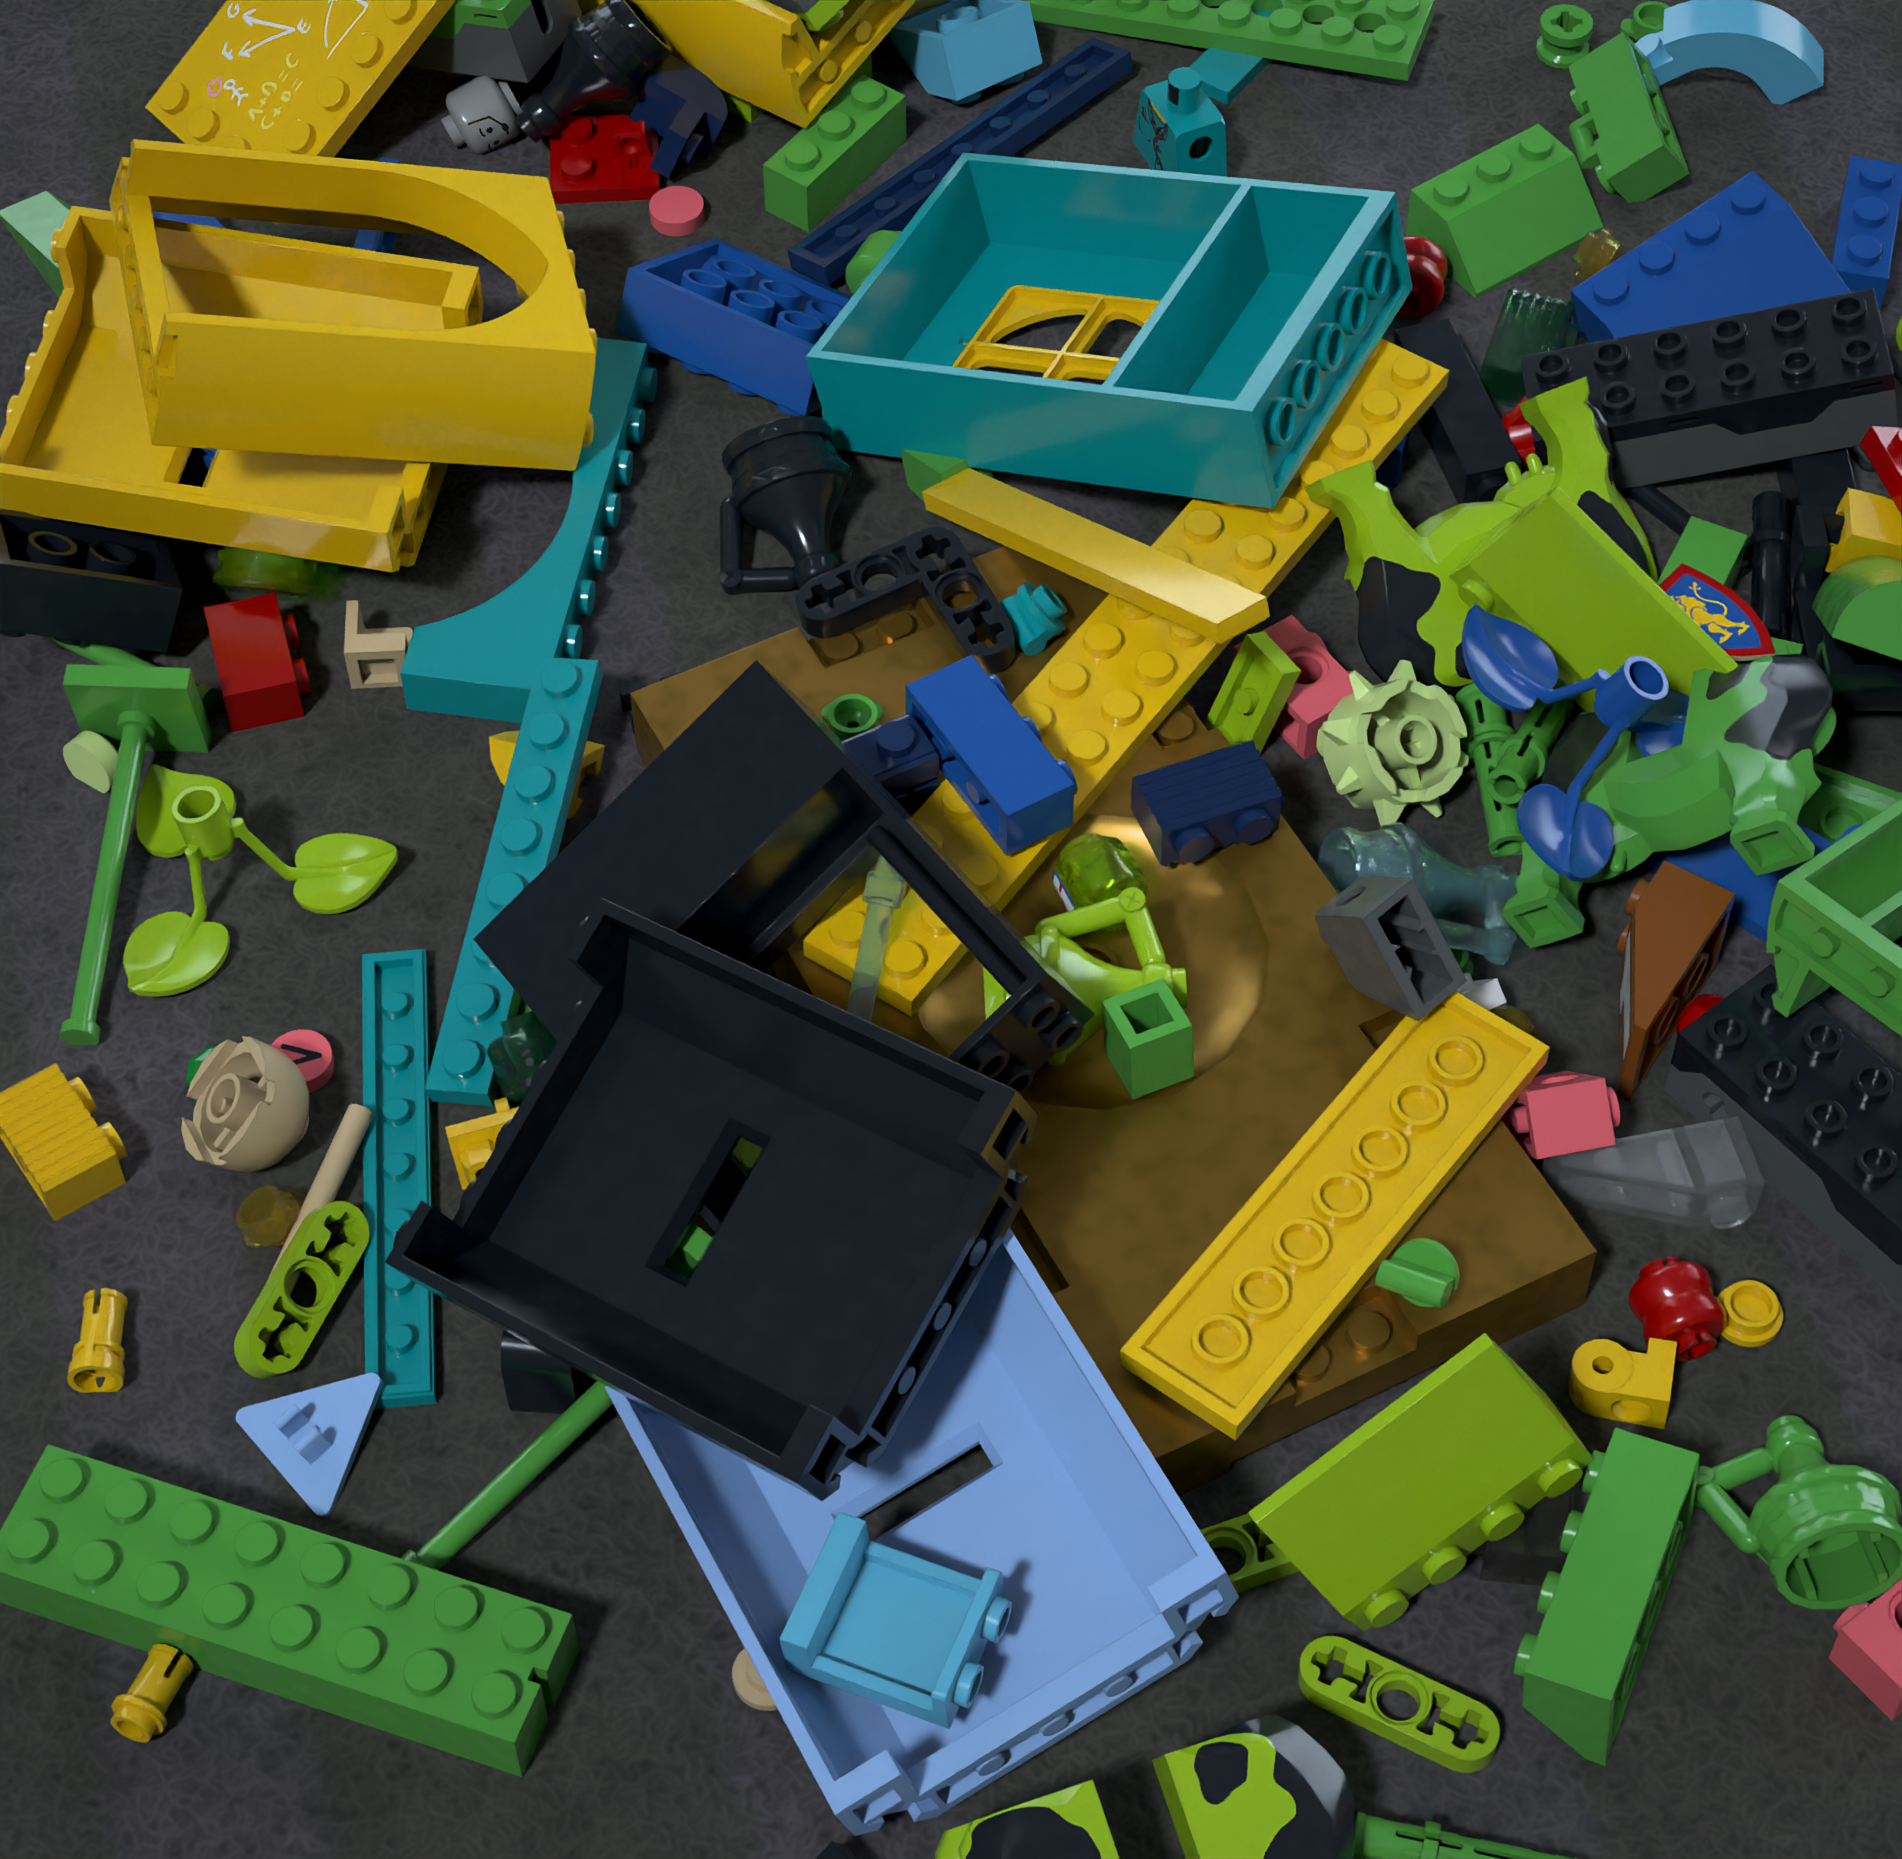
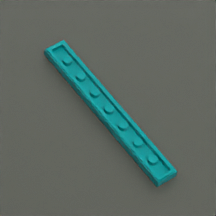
(396, 1172)

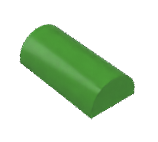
(1864, 604)

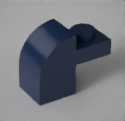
(683, 110)

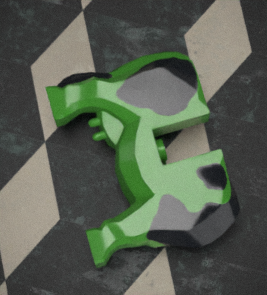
(1737, 771)

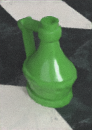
(1820, 1529)

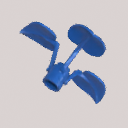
(1518, 668)

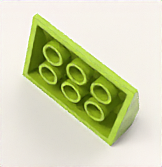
(1582, 597)
(1424, 1485)

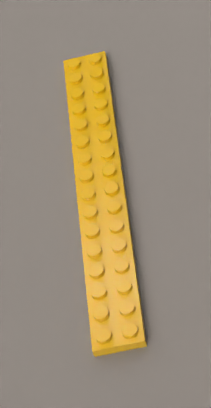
(1128, 674)

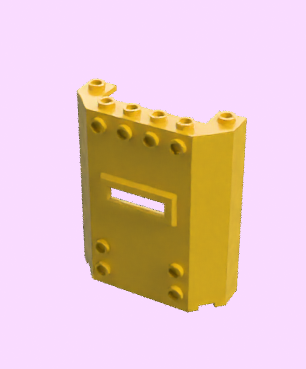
(80, 425)

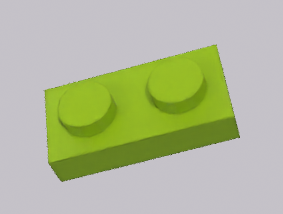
(1253, 691)

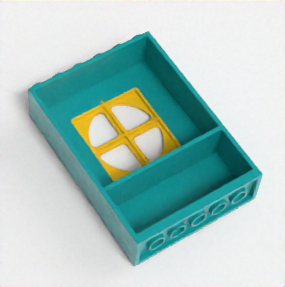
(1245, 297)

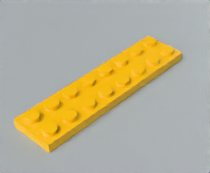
(1332, 1212)

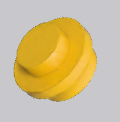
(1751, 1312)

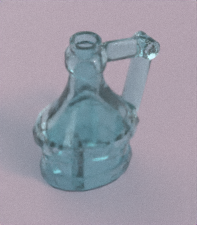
(1442, 883)

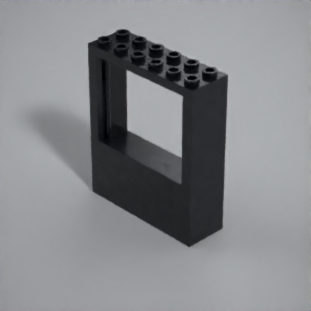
(743, 848)

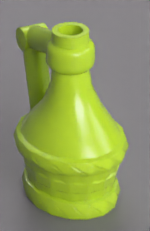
(1091, 977)

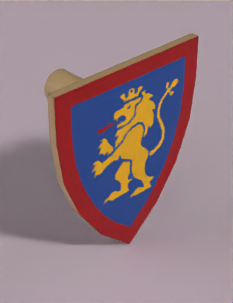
(1719, 613)

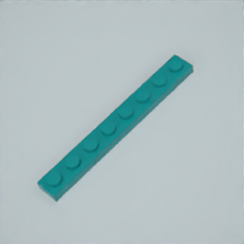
(520, 848)

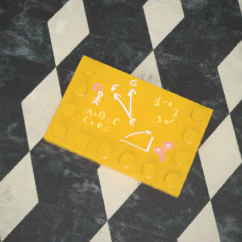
(291, 72)

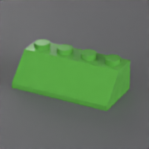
(1608, 1591)

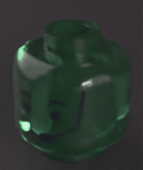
(519, 1054)

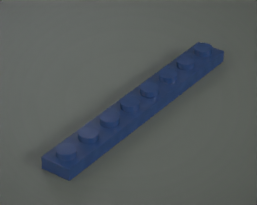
(998, 131)

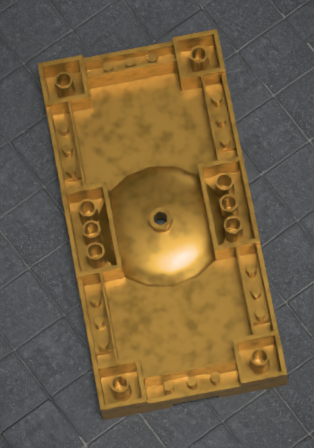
(1143, 1185)

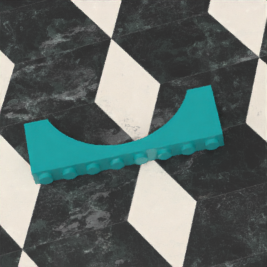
(489, 655)

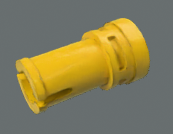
(99, 1344)

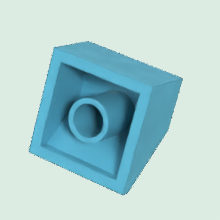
(968, 46)

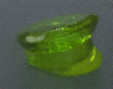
(261, 573)

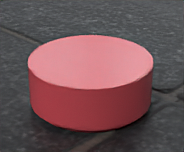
(676, 211)

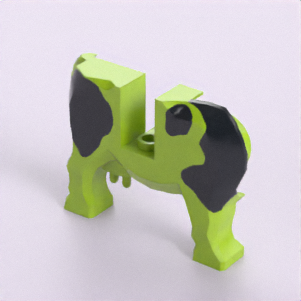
(1403, 572)
(1237, 1796)

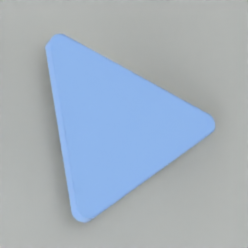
(314, 1435)

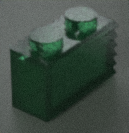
(1523, 328)

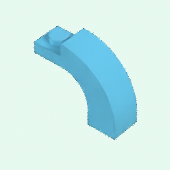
(1739, 37)

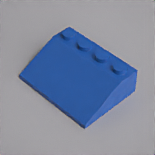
(1715, 262)
(732, 319)

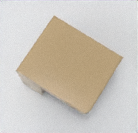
(373, 655)

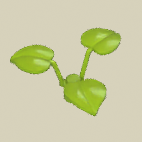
(195, 817)

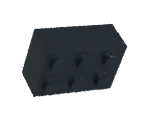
(86, 583)

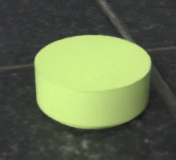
(91, 760)

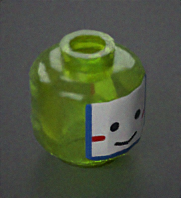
(1094, 871)

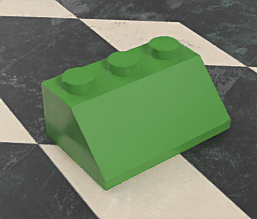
(1505, 210)

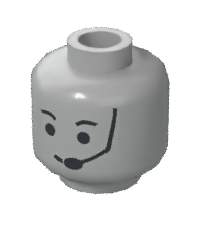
(482, 115)

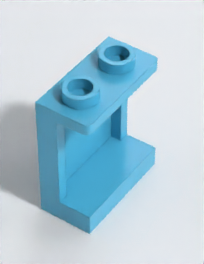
(894, 1625)

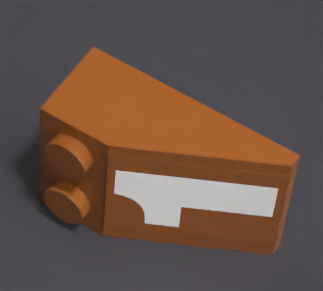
(1665, 962)

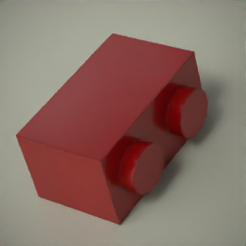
(255, 661)

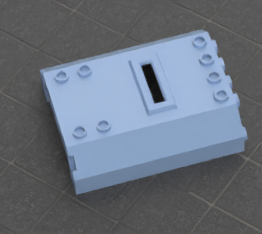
(1072, 1514)

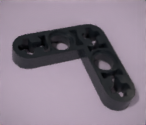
(915, 578)

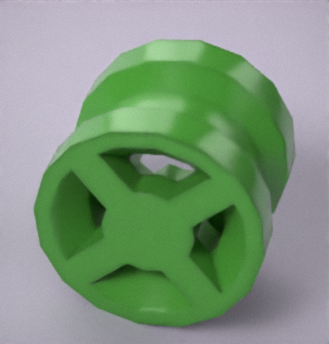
(1564, 35)

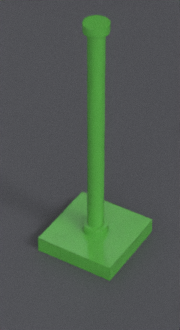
(136, 713)
(542, 1450)

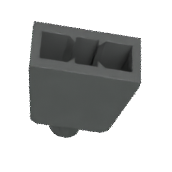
(1390, 945)

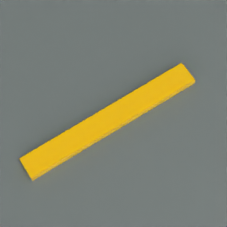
(1098, 555)

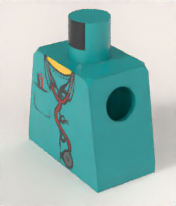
(1178, 123)

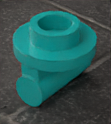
(1034, 616)

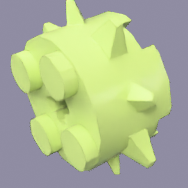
(1394, 744)

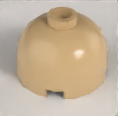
(246, 1108)

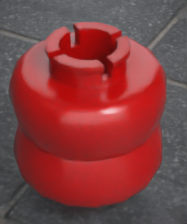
(1427, 272)
(1678, 1306)

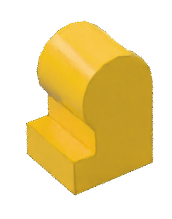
(1623, 1383)

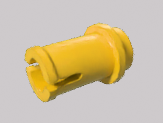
(143, 1707)

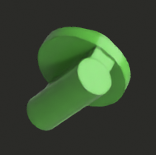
(1421, 1273)

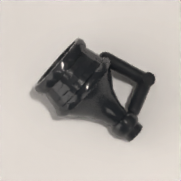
(601, 59)
(788, 487)

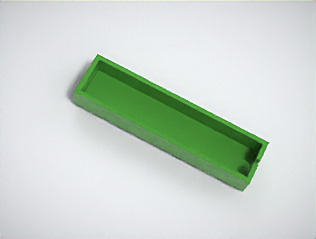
(286, 1609)

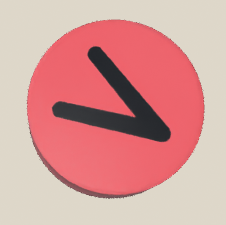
(311, 1055)

